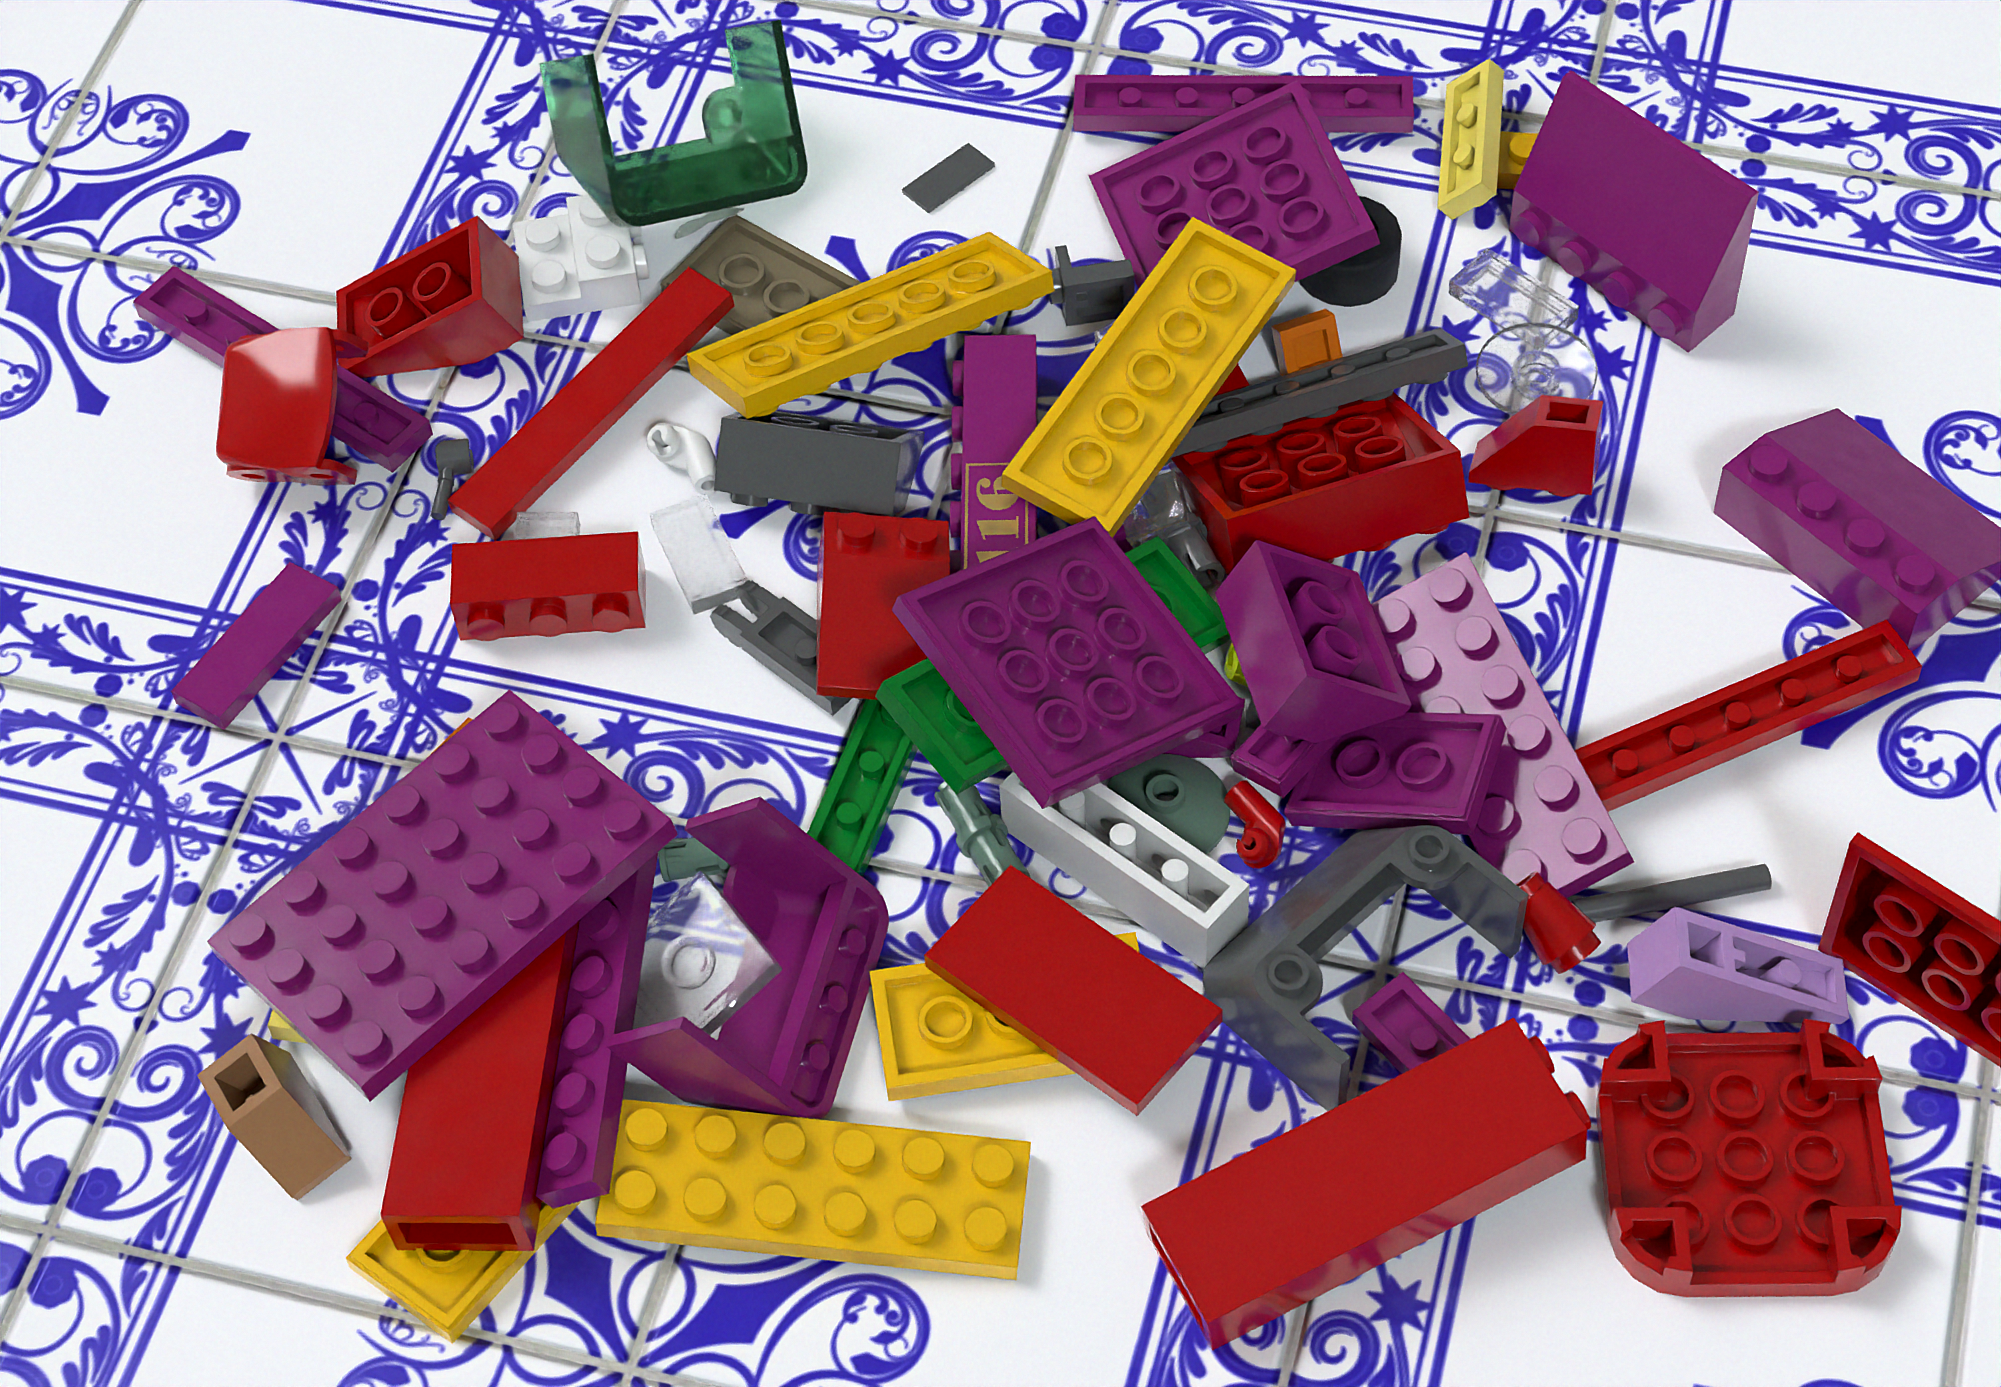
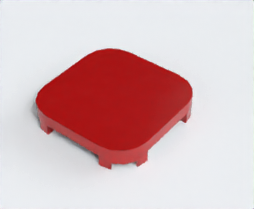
(1745, 1163)

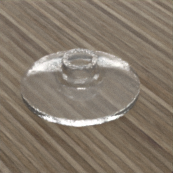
(1539, 354)

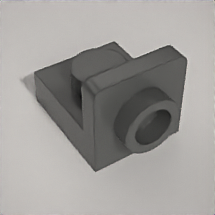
(1091, 291)

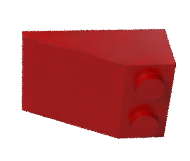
(435, 304)
(859, 578)

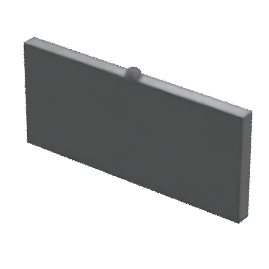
(948, 178)

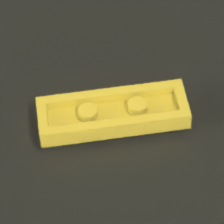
(1471, 139)

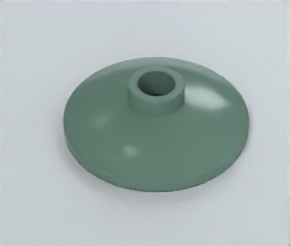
(1199, 794)

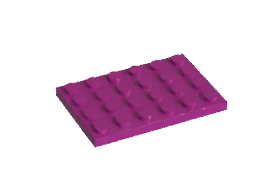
(441, 892)

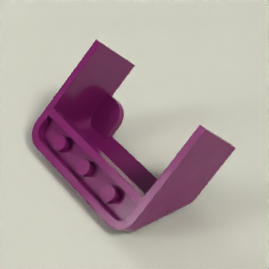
(795, 1034)

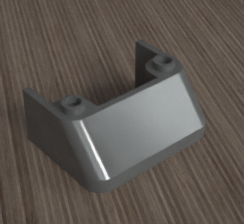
(1272, 971)

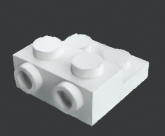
(578, 262)

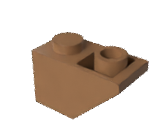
(275, 1114)

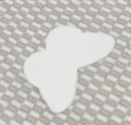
(694, 225)

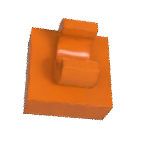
(1306, 341)

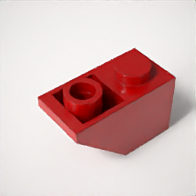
(1543, 447)

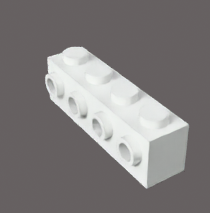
(1133, 866)

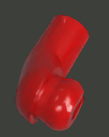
(1263, 826)

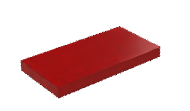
(1074, 989)

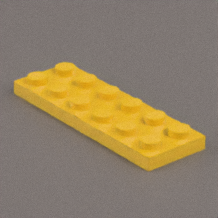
(869, 324)
(1149, 378)
(817, 1189)

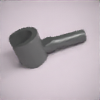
(452, 459)

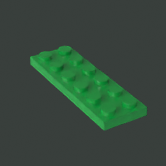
(951, 736)

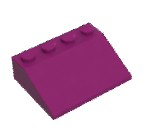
(1635, 213)
(1860, 524)

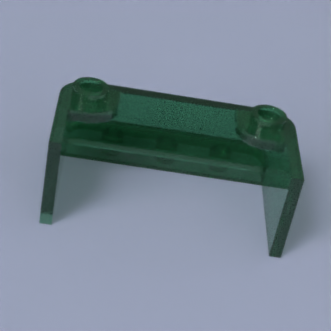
(748, 151)

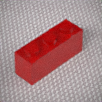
(548, 586)

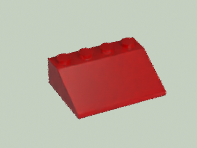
(1327, 483)
(1918, 944)

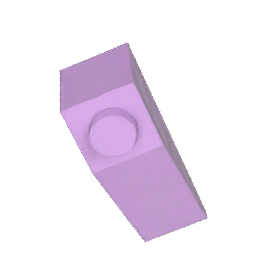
(1732, 973)

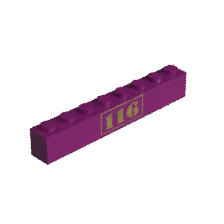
(993, 424)

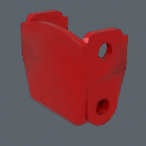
(282, 405)

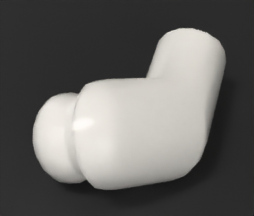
(686, 451)

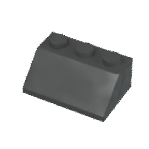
(816, 463)

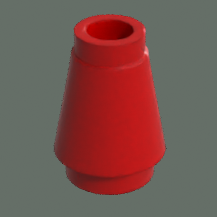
(1556, 926)

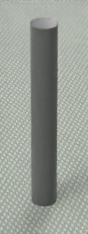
(1675, 893)

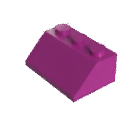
(1309, 645)

